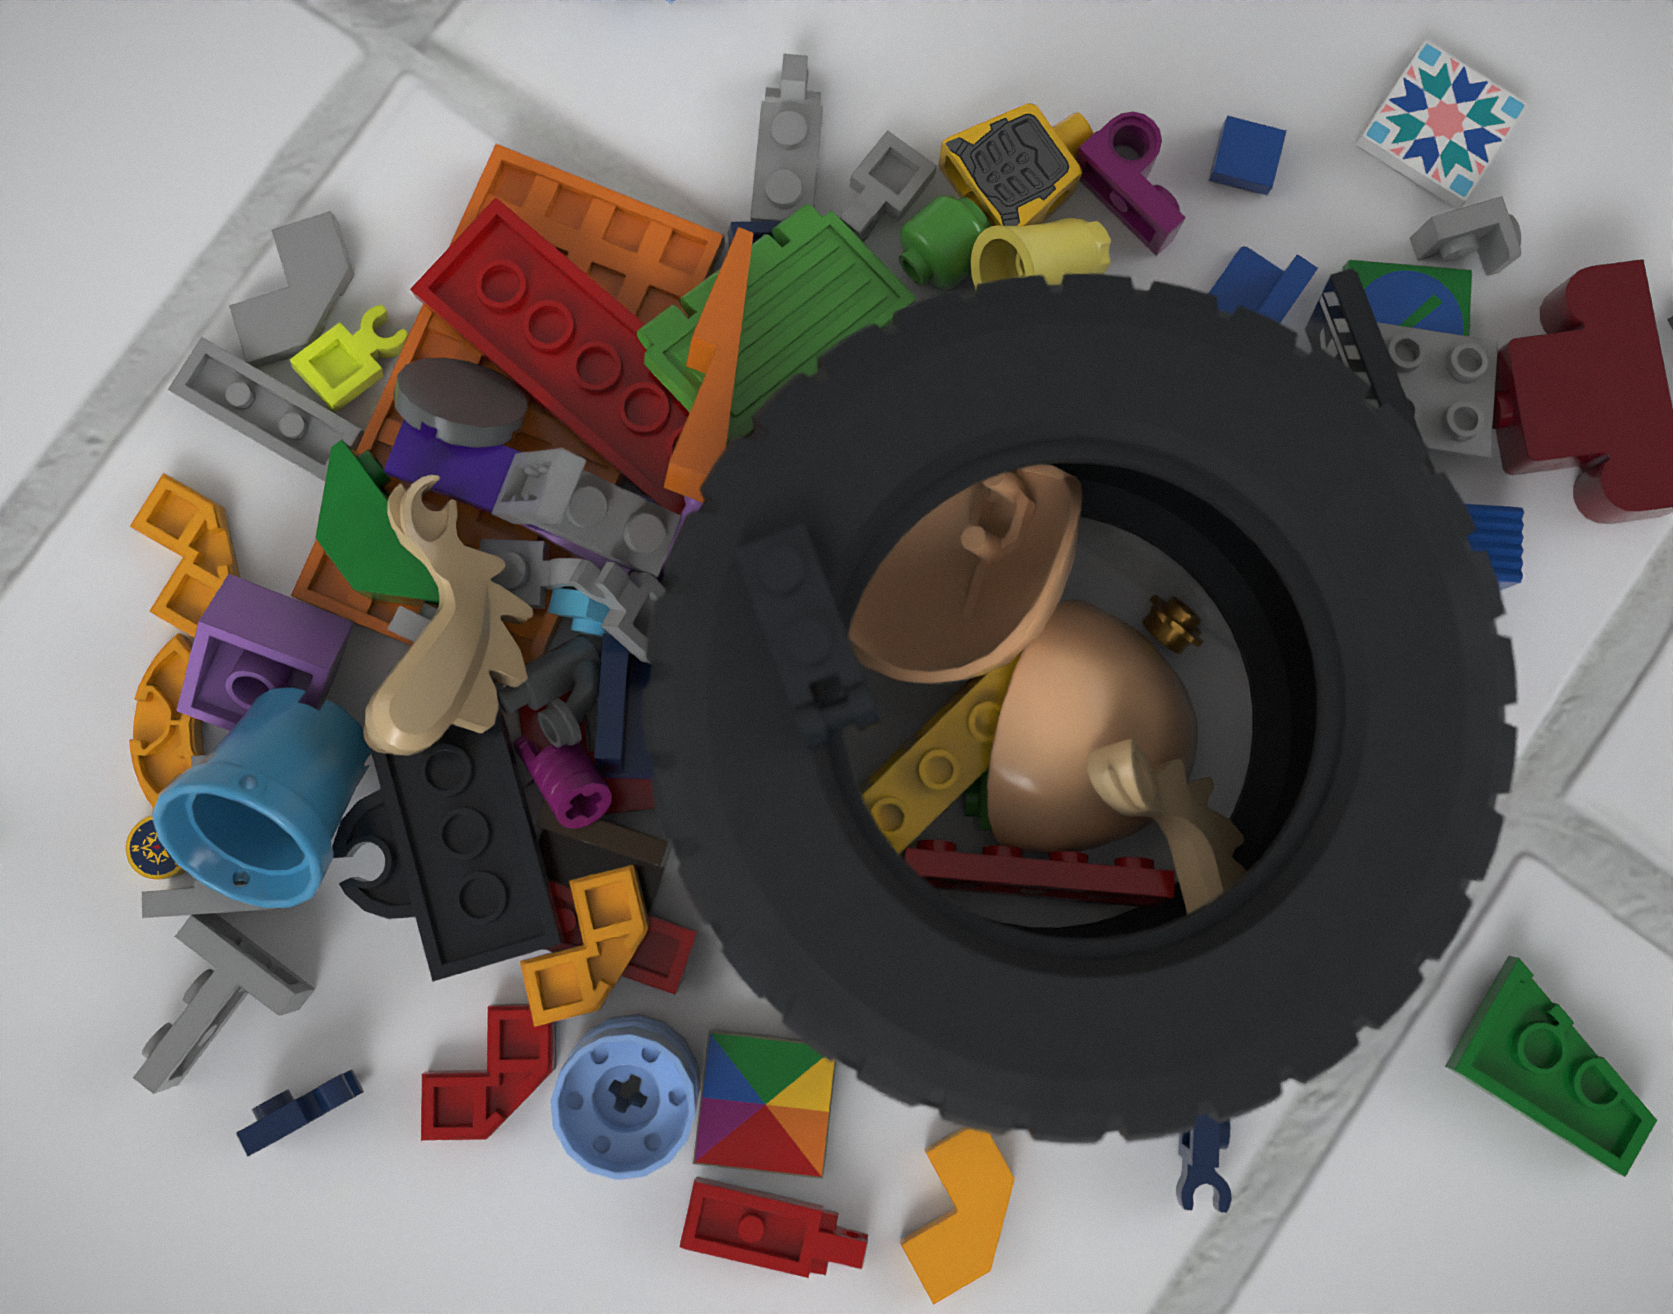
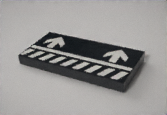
(1348, 331)

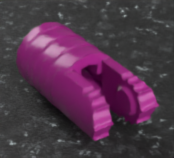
(566, 781)

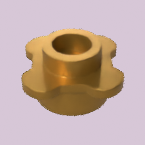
(1173, 624)

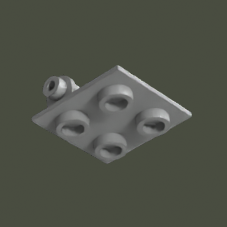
(1447, 386)

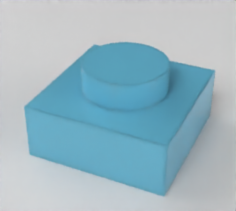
(584, 611)

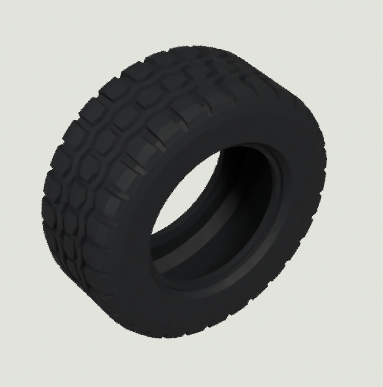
(1360, 659)

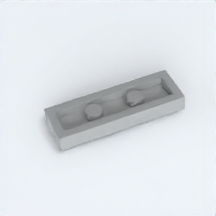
(262, 408)

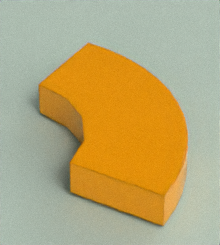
(161, 735)

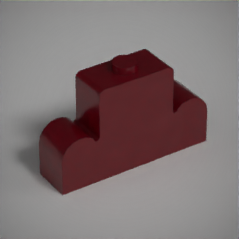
(1592, 396)

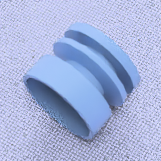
(619, 1134)

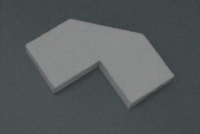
(293, 317)

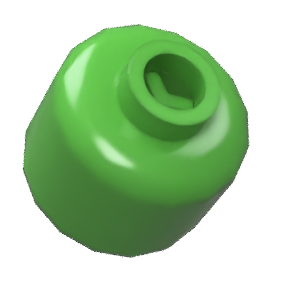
(941, 241)

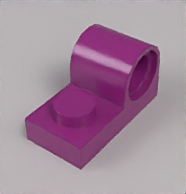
(1122, 183)

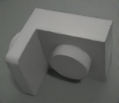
(1472, 228)

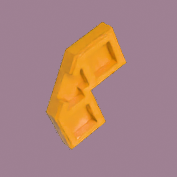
(199, 534)
(583, 976)
(964, 1240)

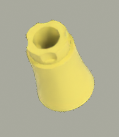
(1040, 249)

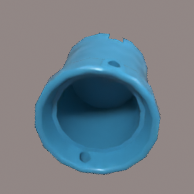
(266, 801)

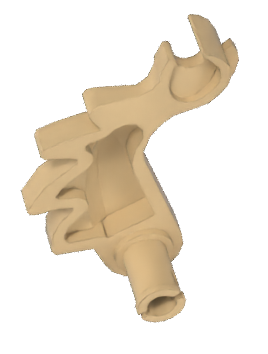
(452, 661)
(1197, 836)

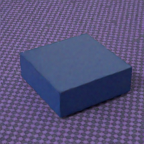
(1247, 155)

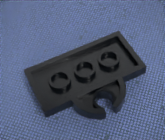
(455, 852)

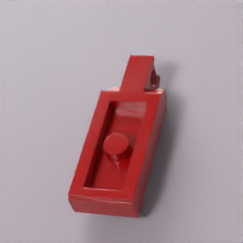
(768, 1230)

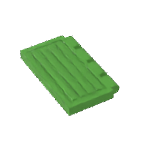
(798, 303)

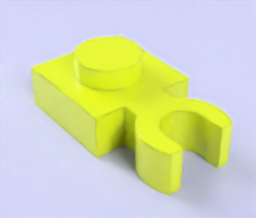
(345, 364)

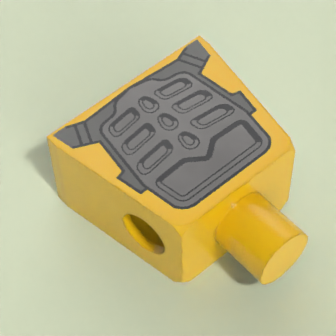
(1016, 164)

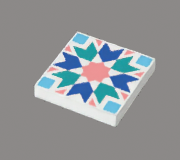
(1442, 124)

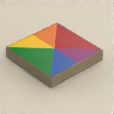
(764, 1105)

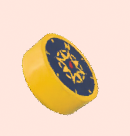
(148, 854)

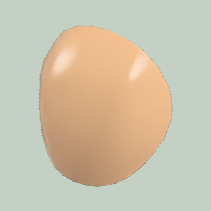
(971, 579)
(1073, 692)

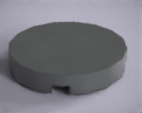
(460, 400)

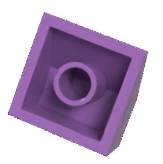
(255, 644)

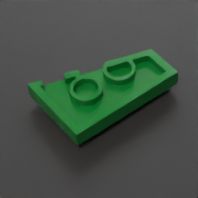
(1541, 1067)

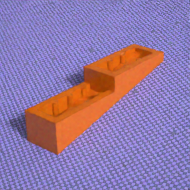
(715, 353)

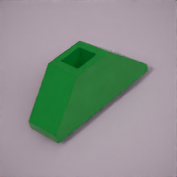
(359, 535)

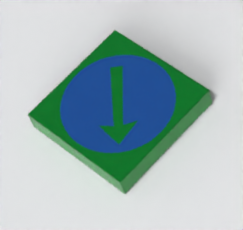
(1417, 295)

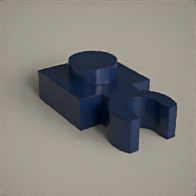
(284, 1115)

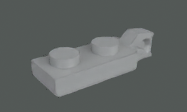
(787, 145)

